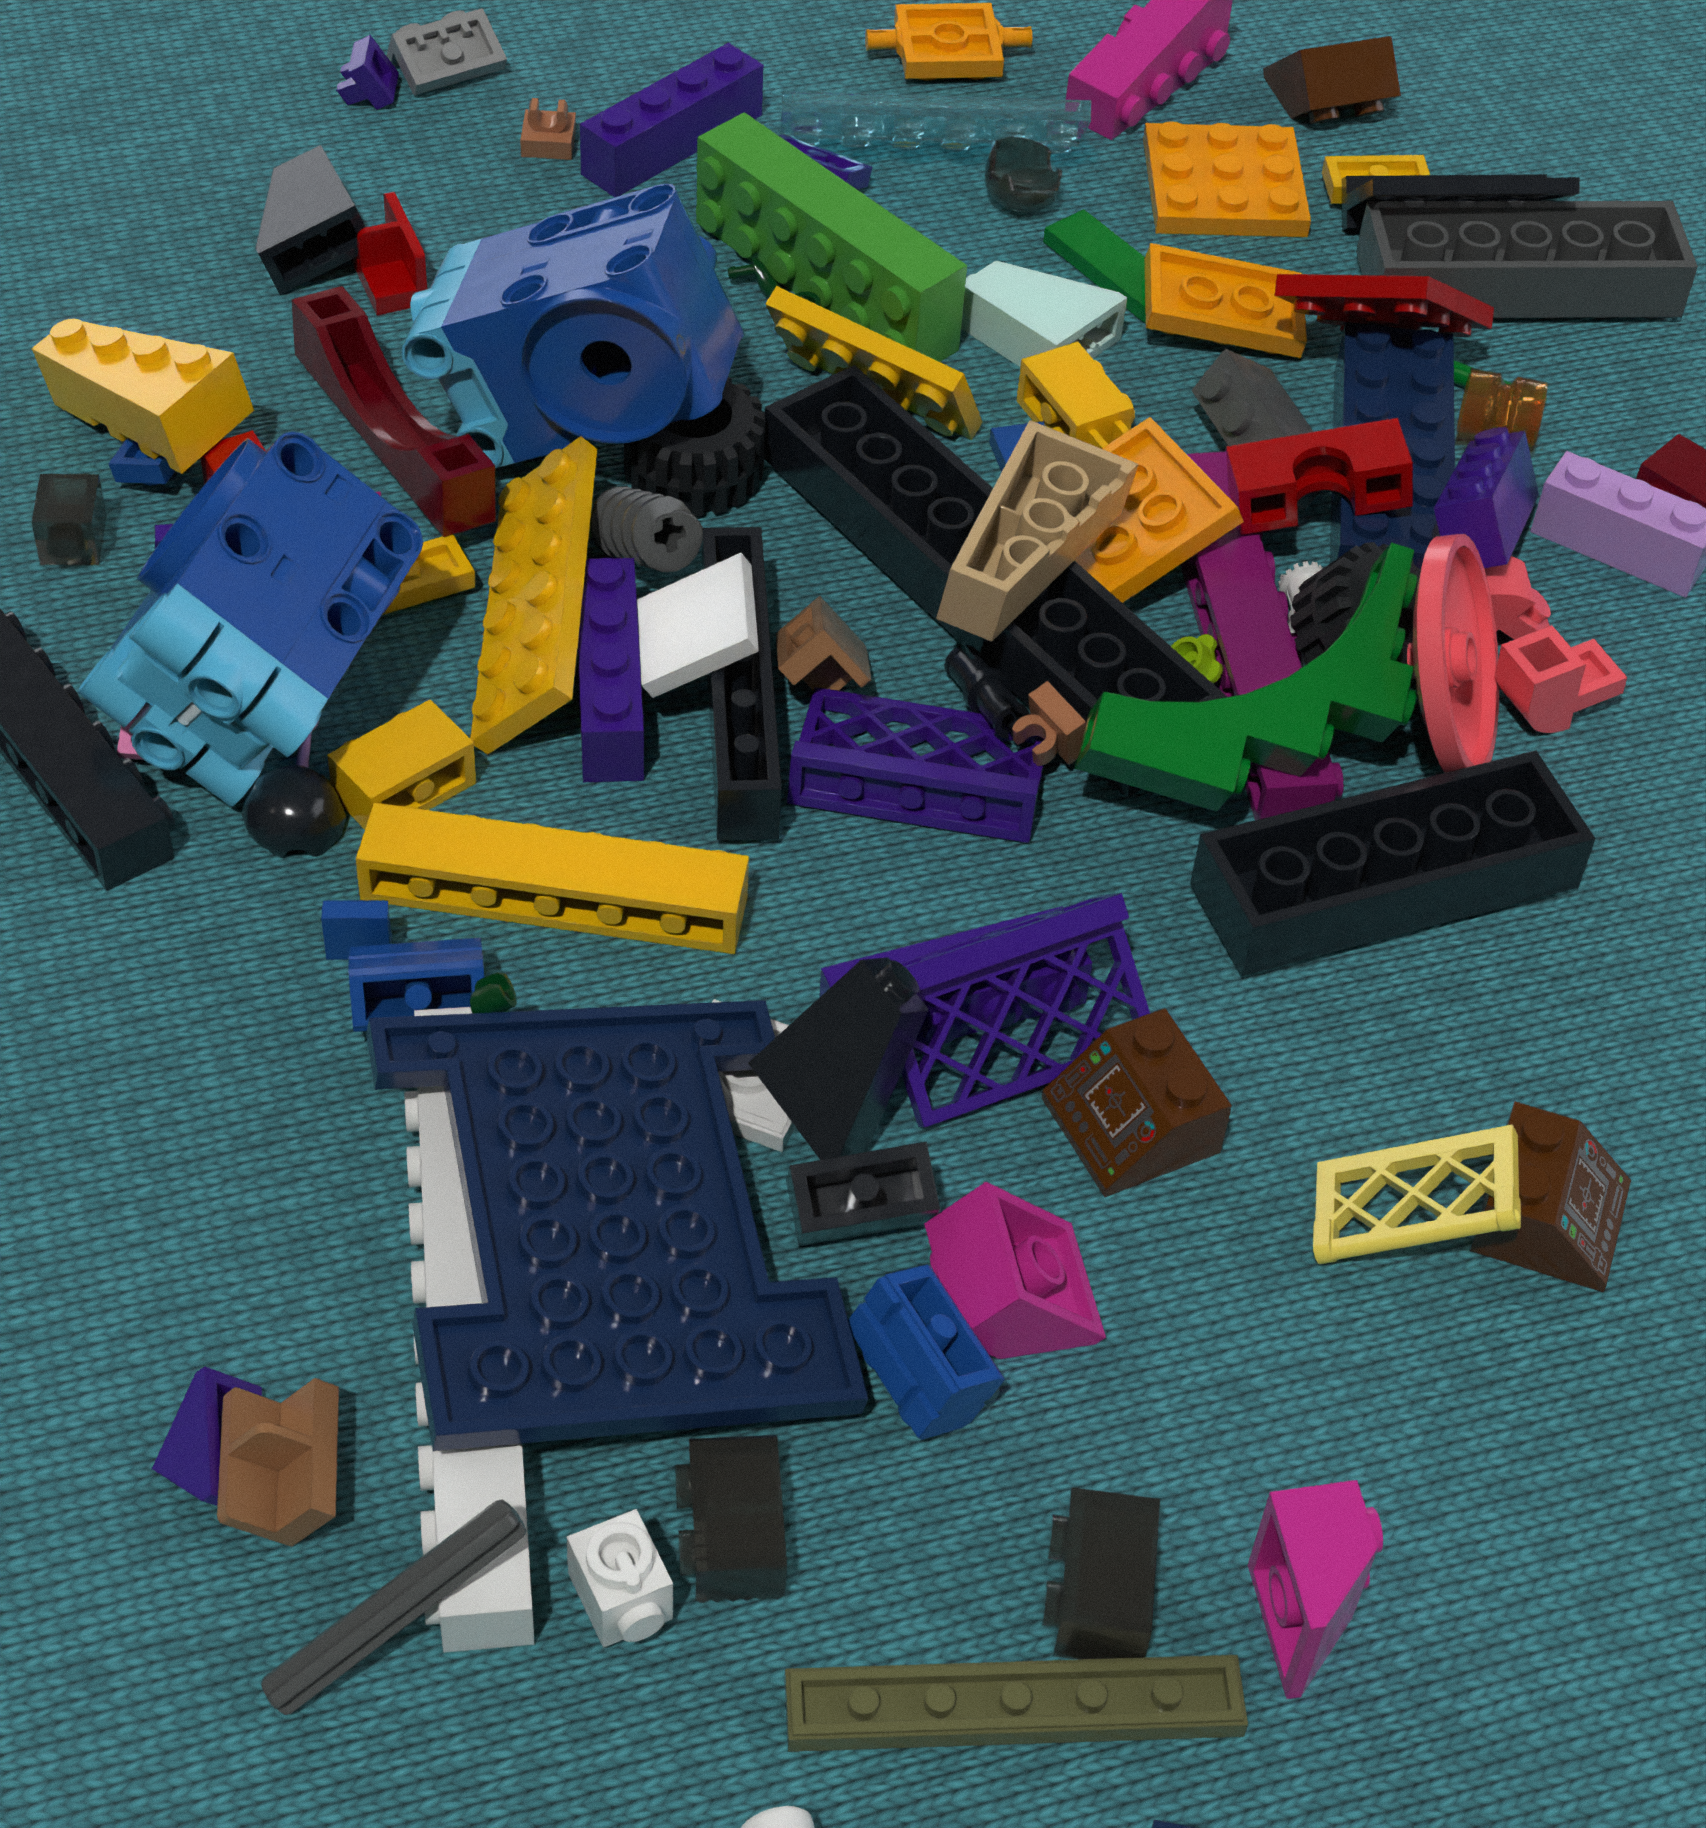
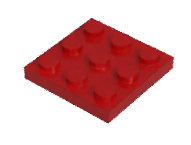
(1386, 301)

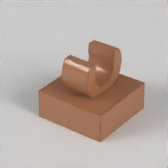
(548, 132)
(1054, 722)

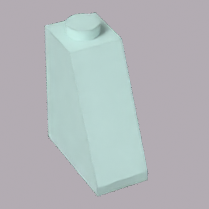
(1034, 312)

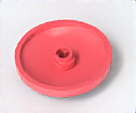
(1455, 653)

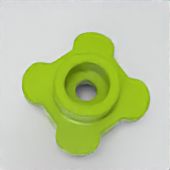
(1200, 654)

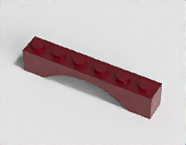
(438, 470)

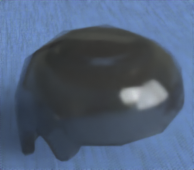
(1021, 175)

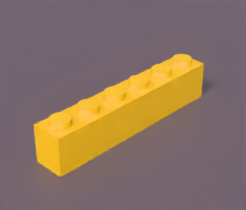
(553, 877)

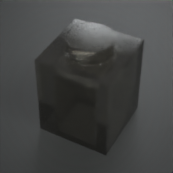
(69, 519)

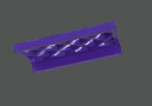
(909, 785)
(1015, 949)

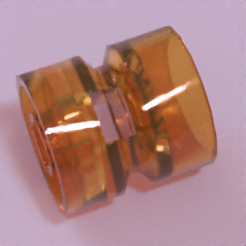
(1494, 404)

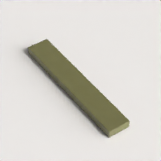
(1014, 1703)

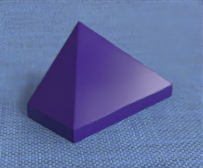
(194, 1440)

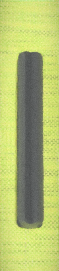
(393, 1607)

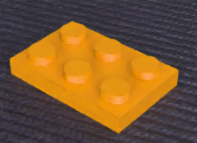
(1220, 301)

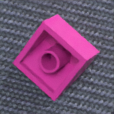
(1014, 1274)
(1311, 1571)

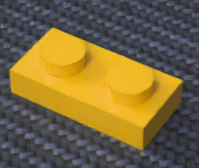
(1373, 165)
(436, 573)

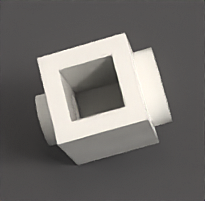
(620, 1579)

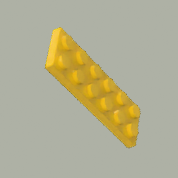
(534, 596)

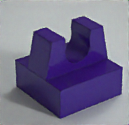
(368, 75)

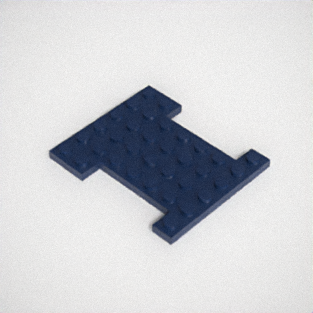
(609, 1232)

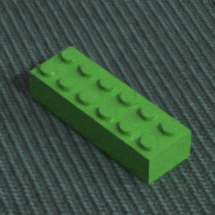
(827, 238)

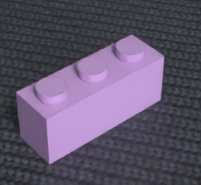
(1623, 523)

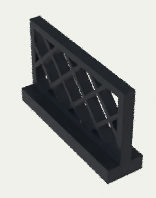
(1525, 187)

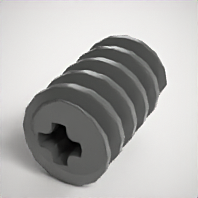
(645, 527)

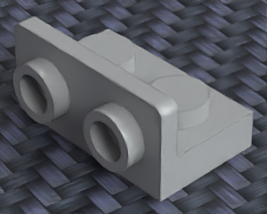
(446, 51)

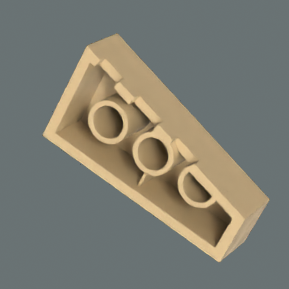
(1032, 527)

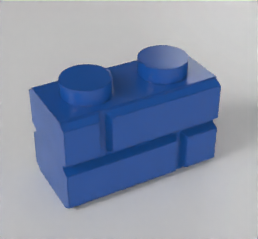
(412, 977)
(924, 1351)

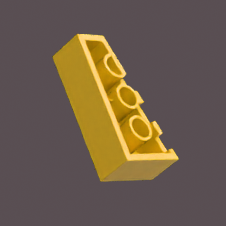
(145, 388)

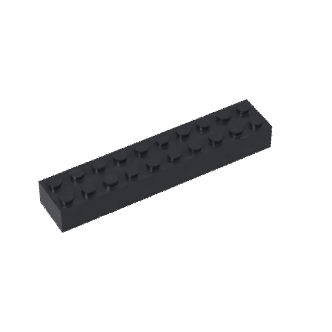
(912, 510)

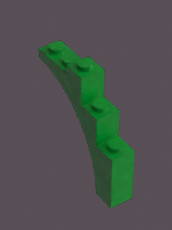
(1206, 747)

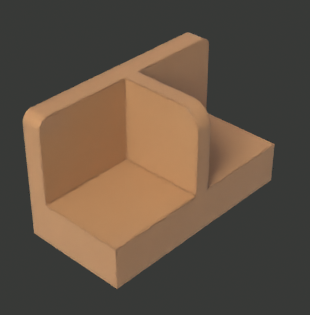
(821, 649)
(279, 1462)

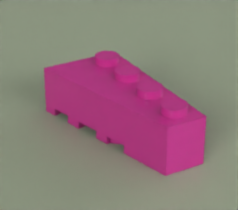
(1149, 60)

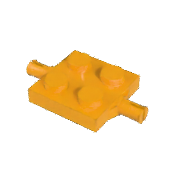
(948, 40)

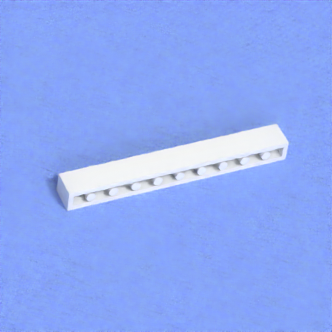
(496, 1602)

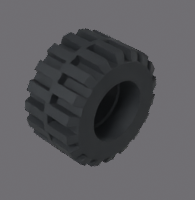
(704, 459)
(1332, 598)

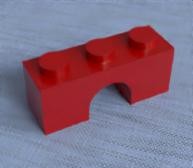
(1360, 461)

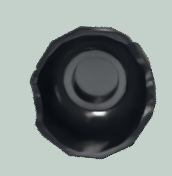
(294, 811)

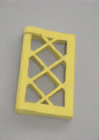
(1381, 1166)

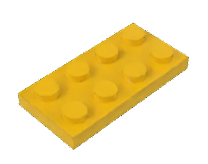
(909, 377)

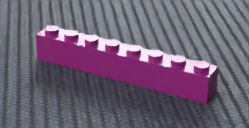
(1248, 617)

